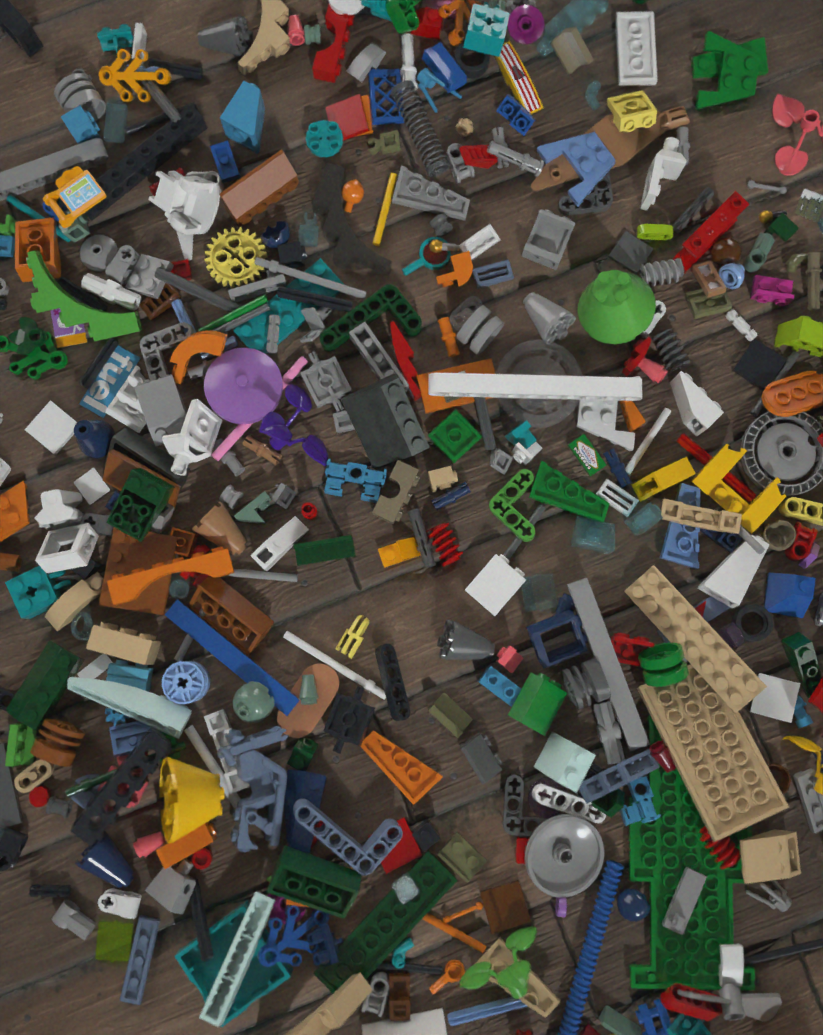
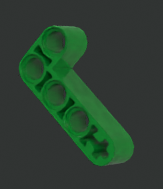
(403, 15)

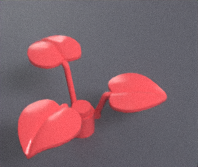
(785, 112)

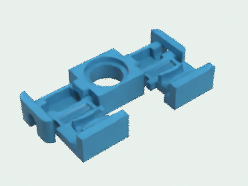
(339, 471)
(644, 807)

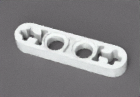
(569, 803)

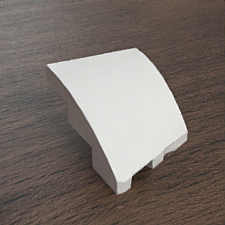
(125, 405)

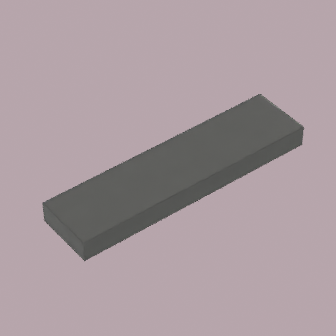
(9, 803)

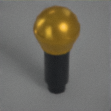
(767, 216)

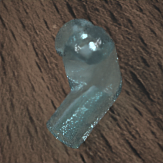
(591, 93)

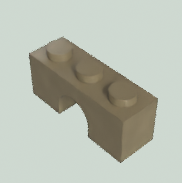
(390, 508)

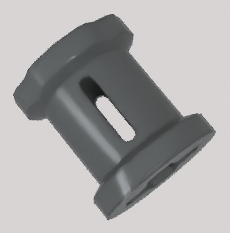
(59, 807)

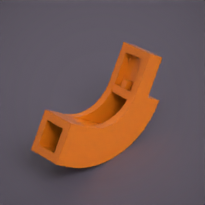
(202, 341)

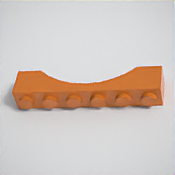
(129, 587)

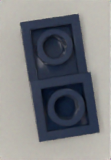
(726, 540)

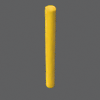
(384, 210)

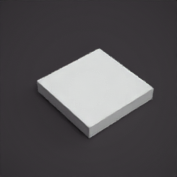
(52, 427)
(776, 699)

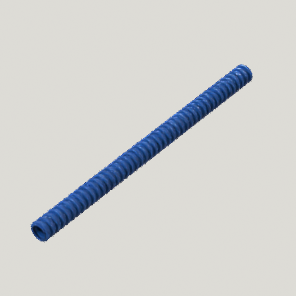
(591, 949)

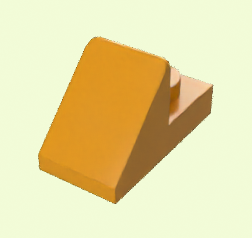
(399, 552)

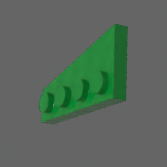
(709, 64)
(561, 492)

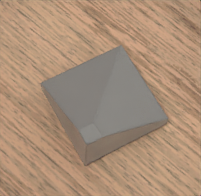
(500, 460)

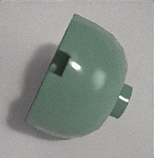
(253, 702)

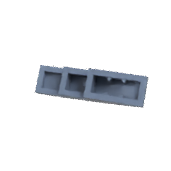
(618, 776)

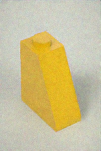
(663, 479)

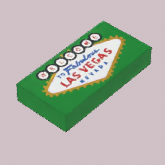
(587, 455)

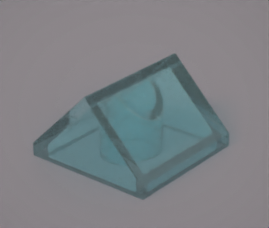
(593, 535)

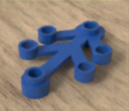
(289, 938)

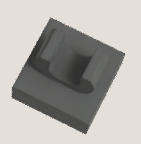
(283, 495)

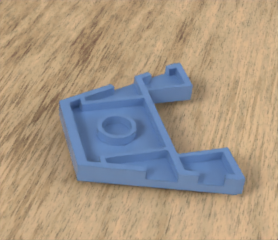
(586, 156)

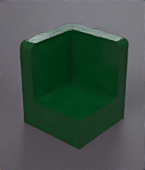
(782, 227)
(610, 803)

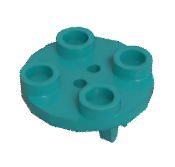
(324, 130)

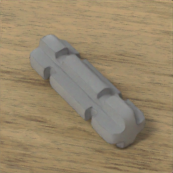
(273, 333)

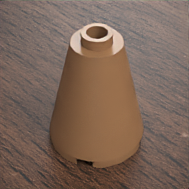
(221, 530)

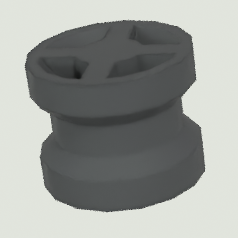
(441, 225)

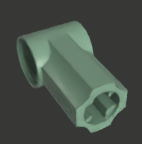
(758, 252)

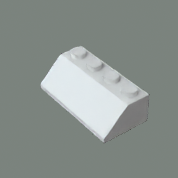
(422, 1023)

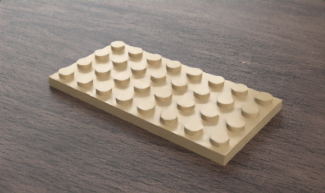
(713, 755)

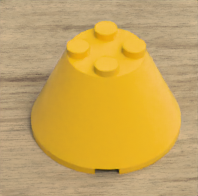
(190, 798)

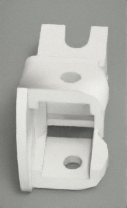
(192, 197)

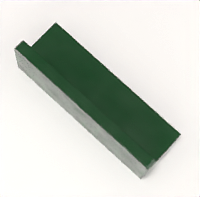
(324, 550)

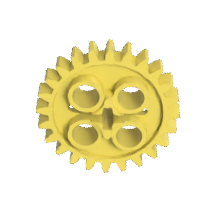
(224, 270)

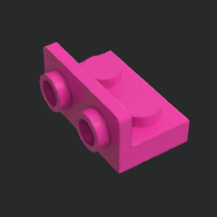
(772, 289)

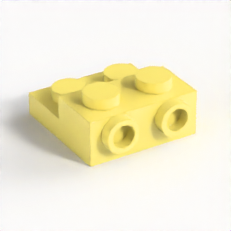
(632, 111)

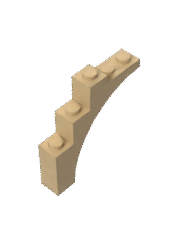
(269, 37)
(335, 1008)

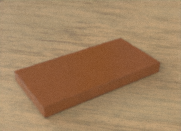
(119, 467)

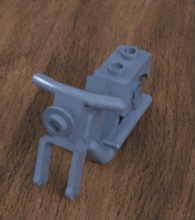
(267, 785)

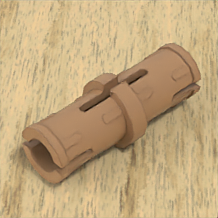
(262, 449)

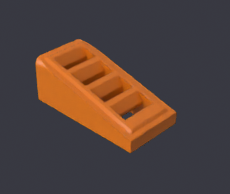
(631, 415)

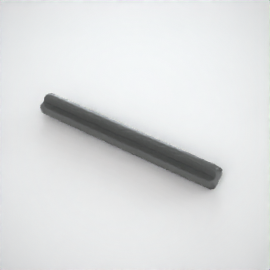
(195, 290)

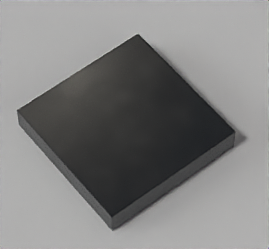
(759, 364)

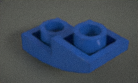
(515, 113)

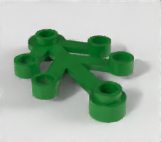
(36, 355)

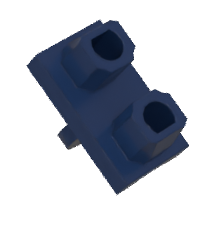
(327, 945)

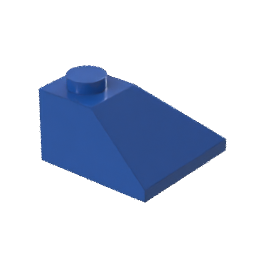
(788, 594)

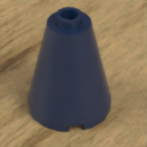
(93, 437)
(106, 862)

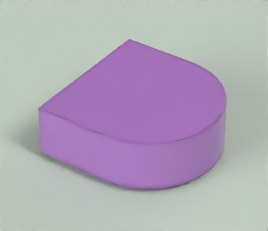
(561, 906)

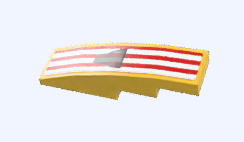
(518, 79)

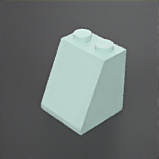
(564, 761)

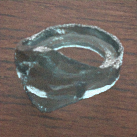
(85, 633)

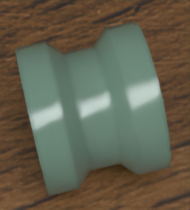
(312, 34)

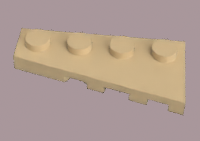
(538, 995)

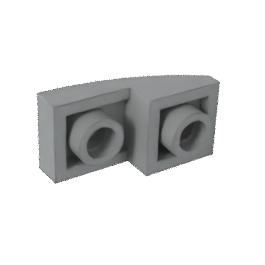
(368, 58)

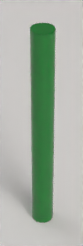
(236, 313)

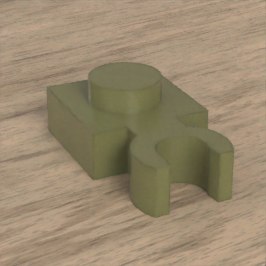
(388, 143)

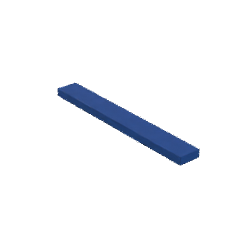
(230, 655)

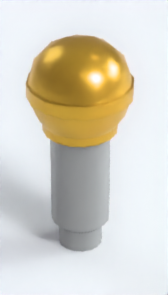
(437, 246)

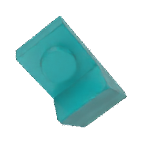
(522, 435)

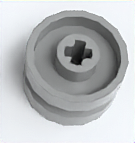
(480, 330)

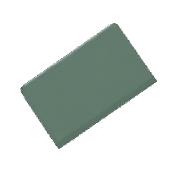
(618, 1023)

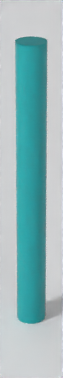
(33, 214)

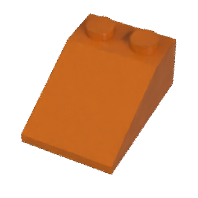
(37, 236)

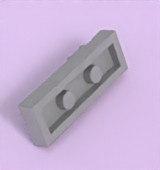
(258, 288)
(811, 800)
(684, 900)

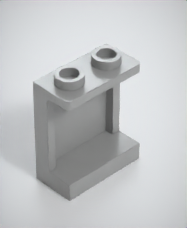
(548, 239)

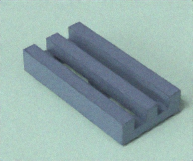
(477, 279)

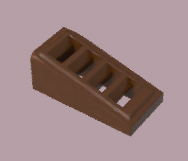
(163, 305)

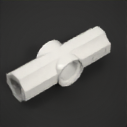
(111, 291)

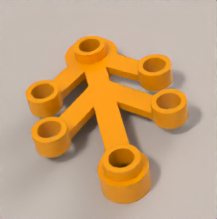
(131, 76)

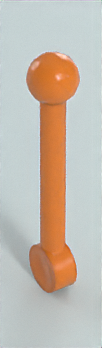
(479, 905)

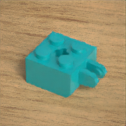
(486, 29)
(23, 586)

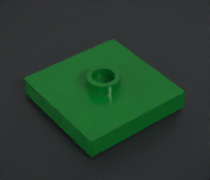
(454, 436)

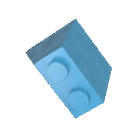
(245, 117)

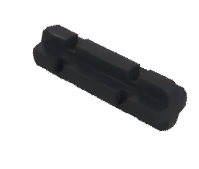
(50, 890)

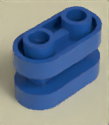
(645, 1017)

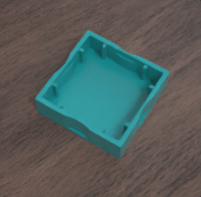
(257, 979)

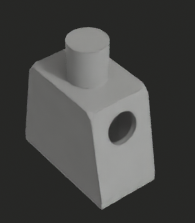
(173, 887)

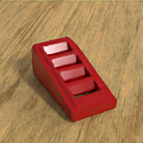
(478, 157)

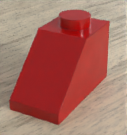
(429, 23)

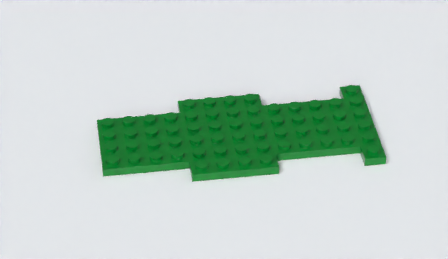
(659, 856)

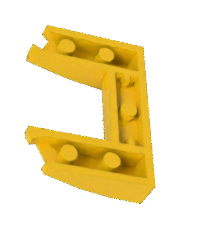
(711, 483)

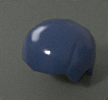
(276, 235)
(632, 905)

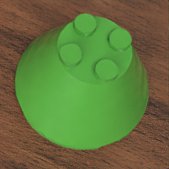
(616, 307)

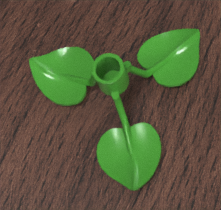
(513, 977)

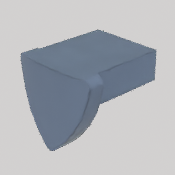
(82, 798)

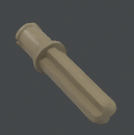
(813, 281)

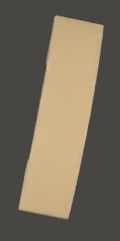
(700, 517)

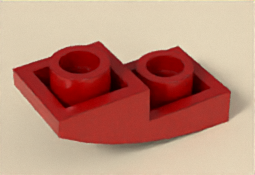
(641, 348)

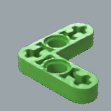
(507, 502)

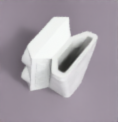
(59, 509)

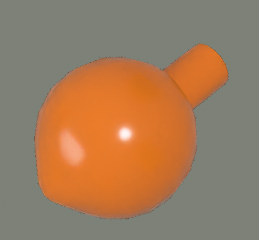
(352, 193)

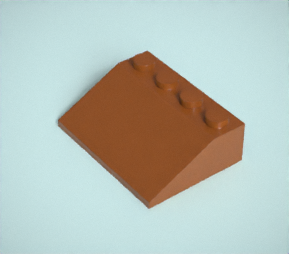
(130, 554)

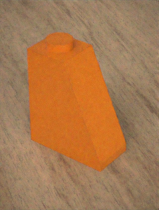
(197, 839)

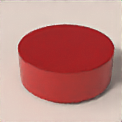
(39, 796)
(202, 858)

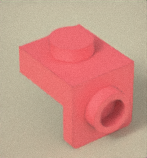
(509, 658)

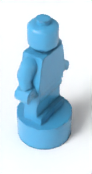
(800, 714)

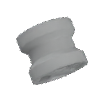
(231, 496)

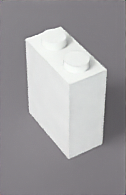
(496, 584)

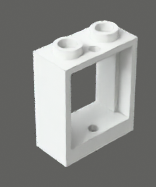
(83, 540)

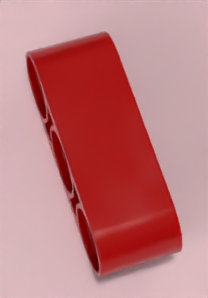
(689, 1006)

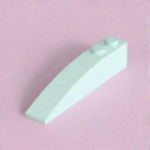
(135, 703)
(237, 960)

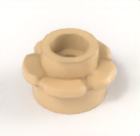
(464, 127)

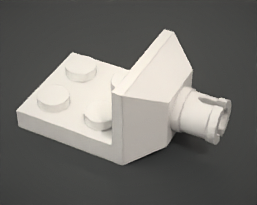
(666, 164)
(195, 439)

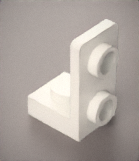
(524, 455)

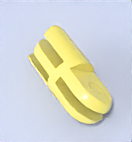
(353, 636)

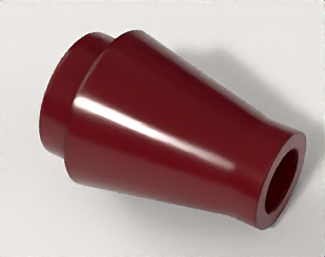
(661, 754)

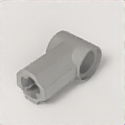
(70, 917)

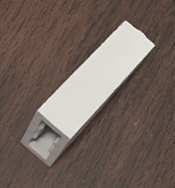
(734, 574)

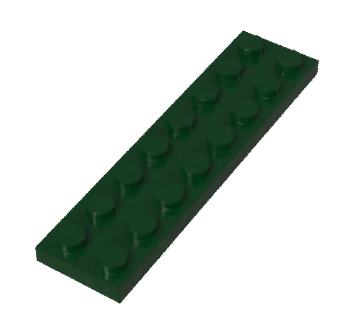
(387, 924)

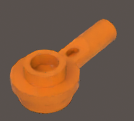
(453, 972)

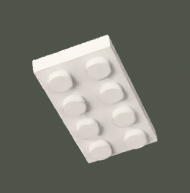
(636, 48)

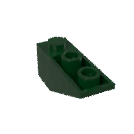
(803, 661)

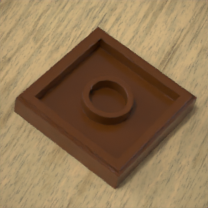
(505, 906)

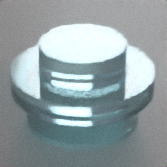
(179, 589)

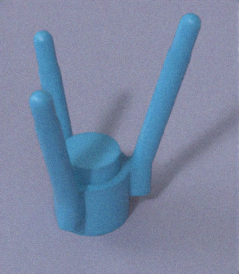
(428, 79)

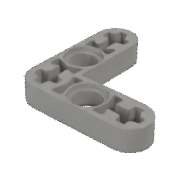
(156, 349)

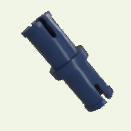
(617, 467)
(451, 496)

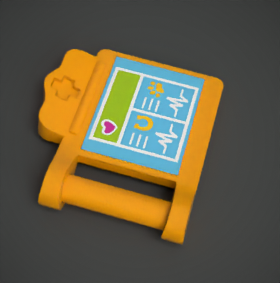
(77, 191)

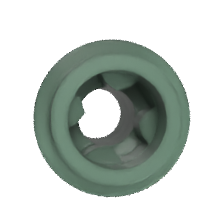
(308, 690)

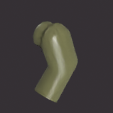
(795, 260)

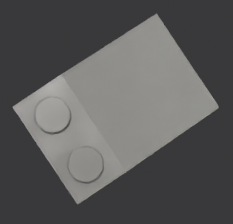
(161, 407)

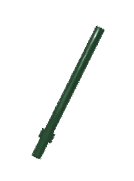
(88, 784)

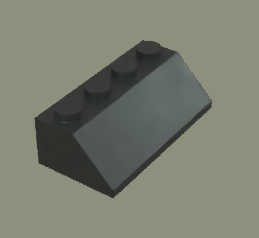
(146, 453)

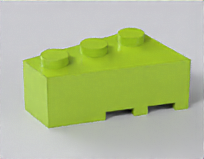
(801, 334)

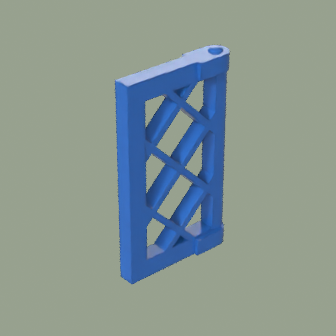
(384, 74)

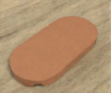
(305, 717)

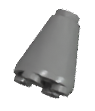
(548, 317)

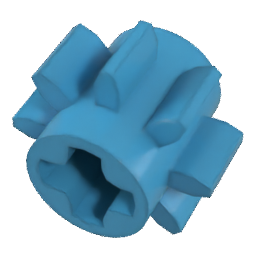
(115, 718)

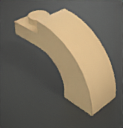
(74, 600)

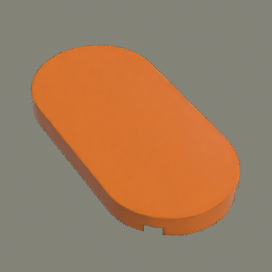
(794, 394)

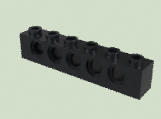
(90, 831)

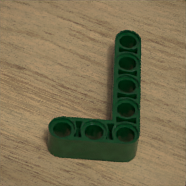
(370, 315)

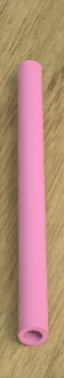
(241, 428)

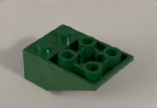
(140, 503)

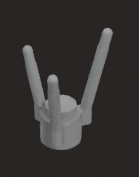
(777, 898)

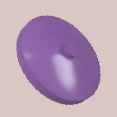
(243, 385)

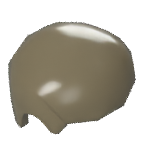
(779, 535)

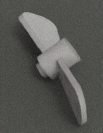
(737, 1005)

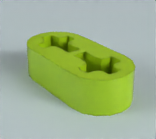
(655, 231)

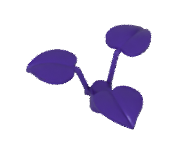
(275, 426)

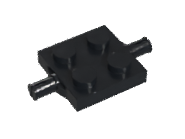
(349, 719)

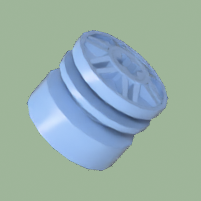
(197, 684)

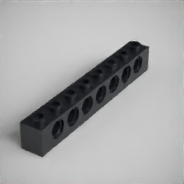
(148, 158)

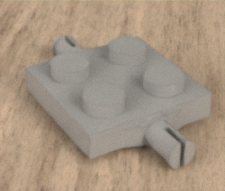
(326, 382)

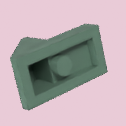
(249, 512)

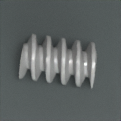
(662, 271)

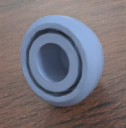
(732, 275)

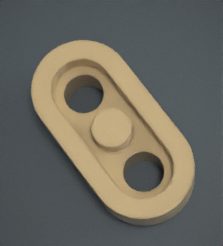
(34, 774)

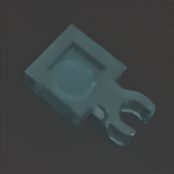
(309, 233)

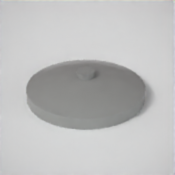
(564, 855)

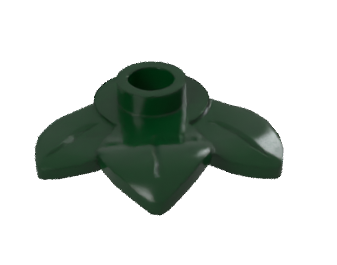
(26, 336)

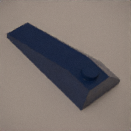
(301, 786)

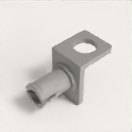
(314, 320)

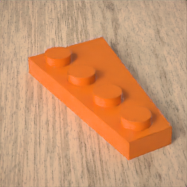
(402, 768)

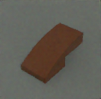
(399, 996)

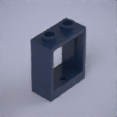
(564, 652)

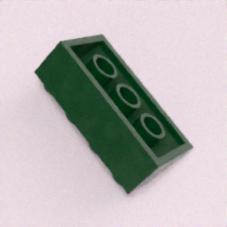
(44, 685)
(314, 882)

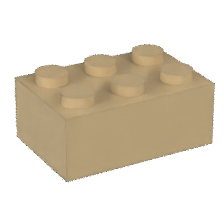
(124, 643)

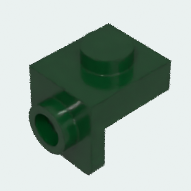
(302, 753)

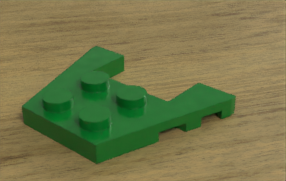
(736, 75)

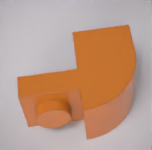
(462, 269)

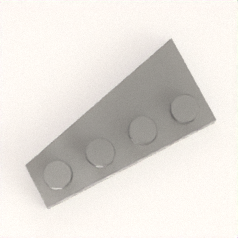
(428, 196)

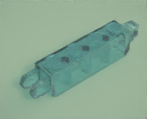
(575, 14)

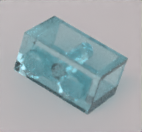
(644, 519)

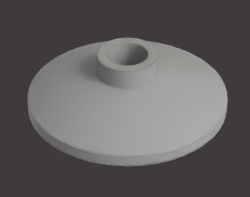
(98, 261)

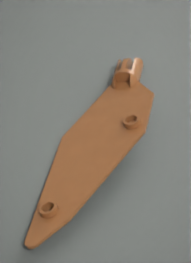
(621, 145)

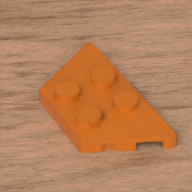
(13, 510)

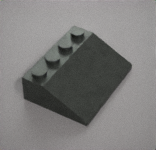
(385, 421)

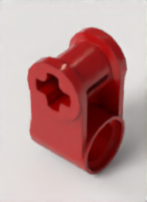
(803, 541)

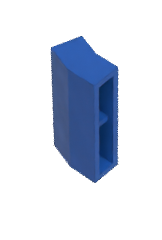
(444, 67)

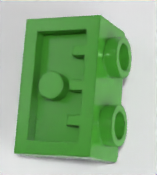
(19, 745)

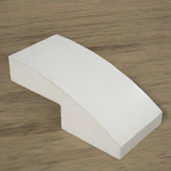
(731, 964)

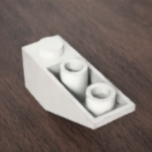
(279, 543)

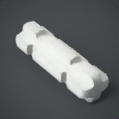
(742, 326)

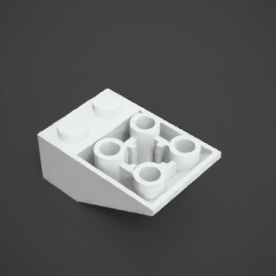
(694, 405)

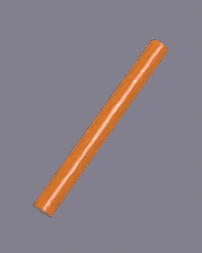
(455, 932)

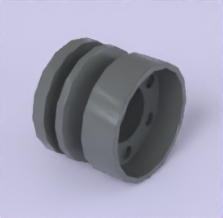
(584, 684)

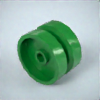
(663, 664)

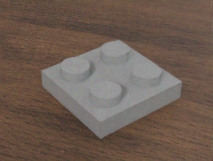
(143, 279)

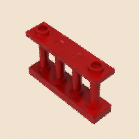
(711, 230)

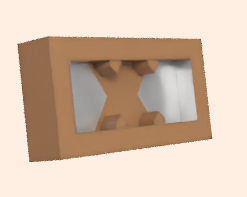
(708, 279)

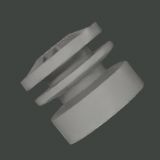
(77, 91)

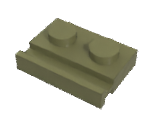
(703, 306)
(462, 857)

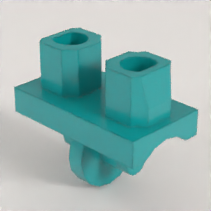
(116, 38)

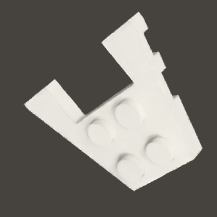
(600, 419)

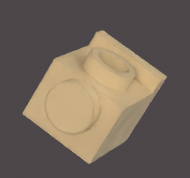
(442, 478)

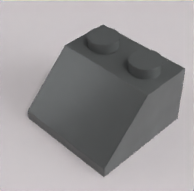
(481, 758)

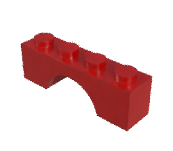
(327, 62)

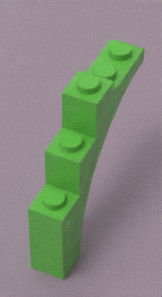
(73, 312)

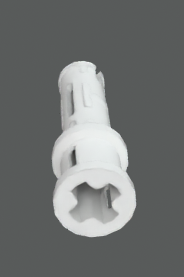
(408, 70)

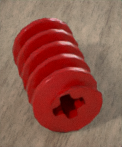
(445, 544)
(723, 847)

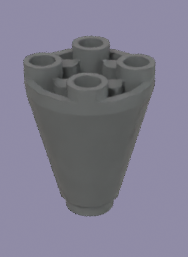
(227, 36)
(463, 643)

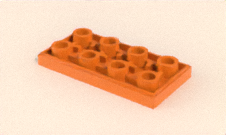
(437, 403)

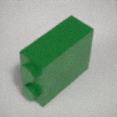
(538, 702)

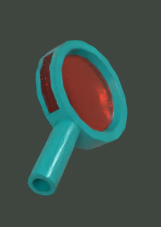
(428, 258)

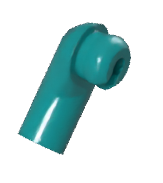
(399, 952)

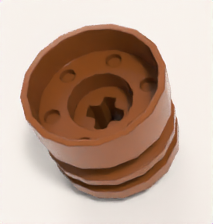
(56, 745)

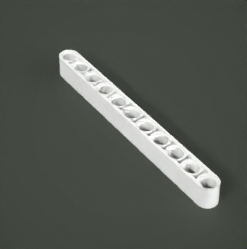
(535, 386)

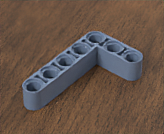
(345, 840)

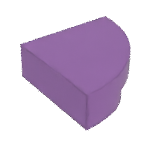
(805, 562)

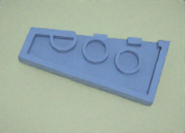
(682, 540)

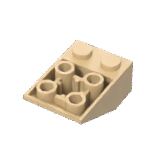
(770, 856)

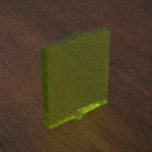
(114, 941)

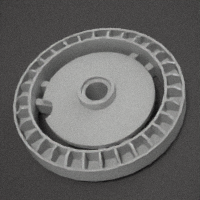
(771, 455)

